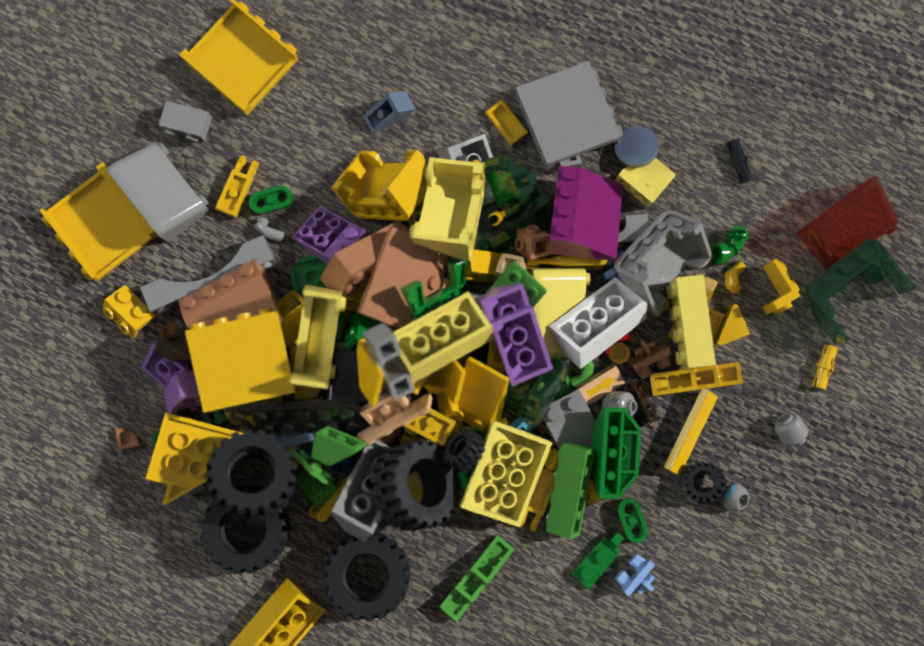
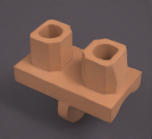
(648, 354)

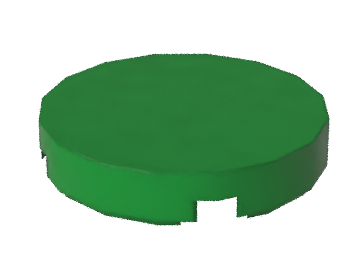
(302, 274)

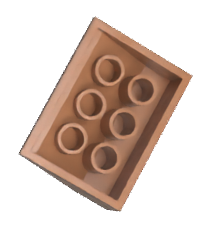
(396, 266)
(233, 294)

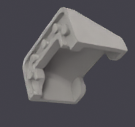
(158, 190)
(661, 255)

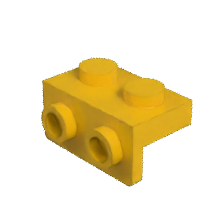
(127, 311)

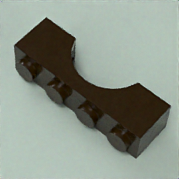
(173, 343)

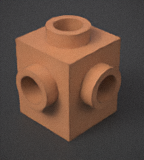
(532, 242)

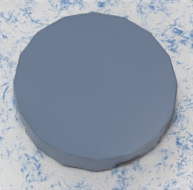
(637, 147)

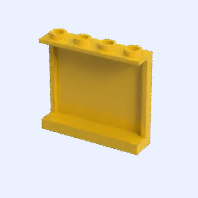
(241, 57)
(98, 225)
(240, 360)

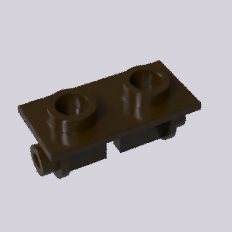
(644, 410)

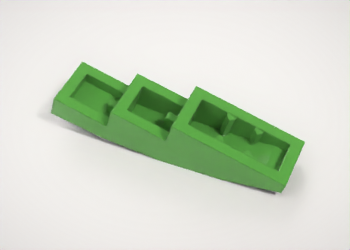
(476, 578)

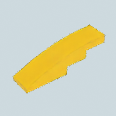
(696, 378)

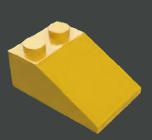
(481, 395)

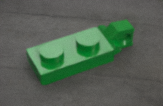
(598, 560)

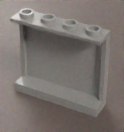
(568, 114)

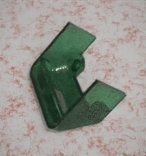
(866, 259)

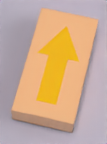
(601, 384)

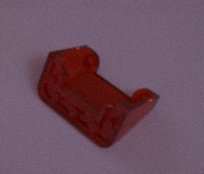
(849, 222)

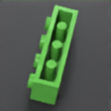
(570, 490)

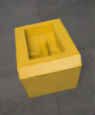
(732, 327)

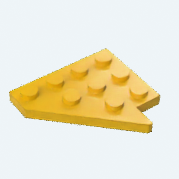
(183, 454)

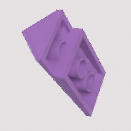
(516, 332)

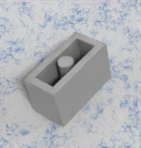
(185, 121)

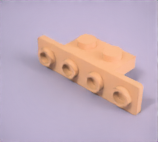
(391, 415)

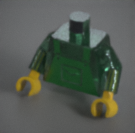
(509, 184)

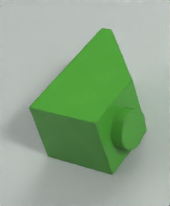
(333, 445)

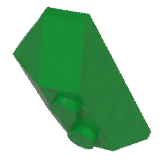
(616, 453)

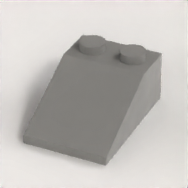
(468, 150)
(570, 420)

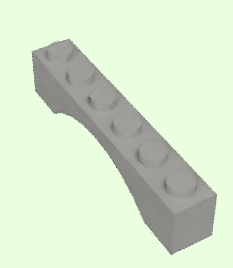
(164, 294)

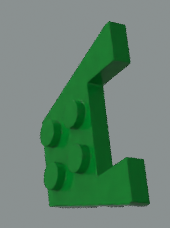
(414, 292)

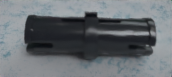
(739, 161)

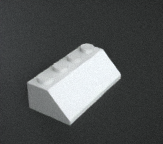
(598, 322)

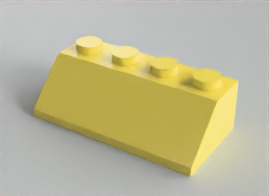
(442, 336)

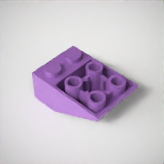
(327, 233)

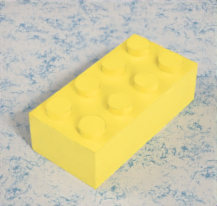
(691, 322)

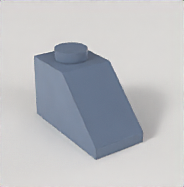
(389, 111)

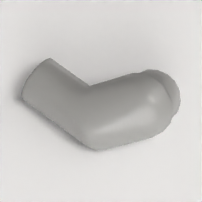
(268, 232)

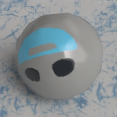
(735, 497)

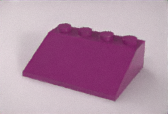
(585, 215)

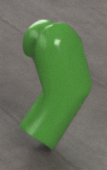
(585, 373)

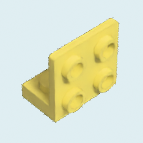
(647, 181)

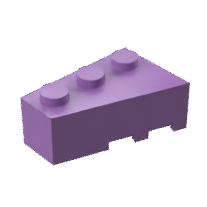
(182, 392)

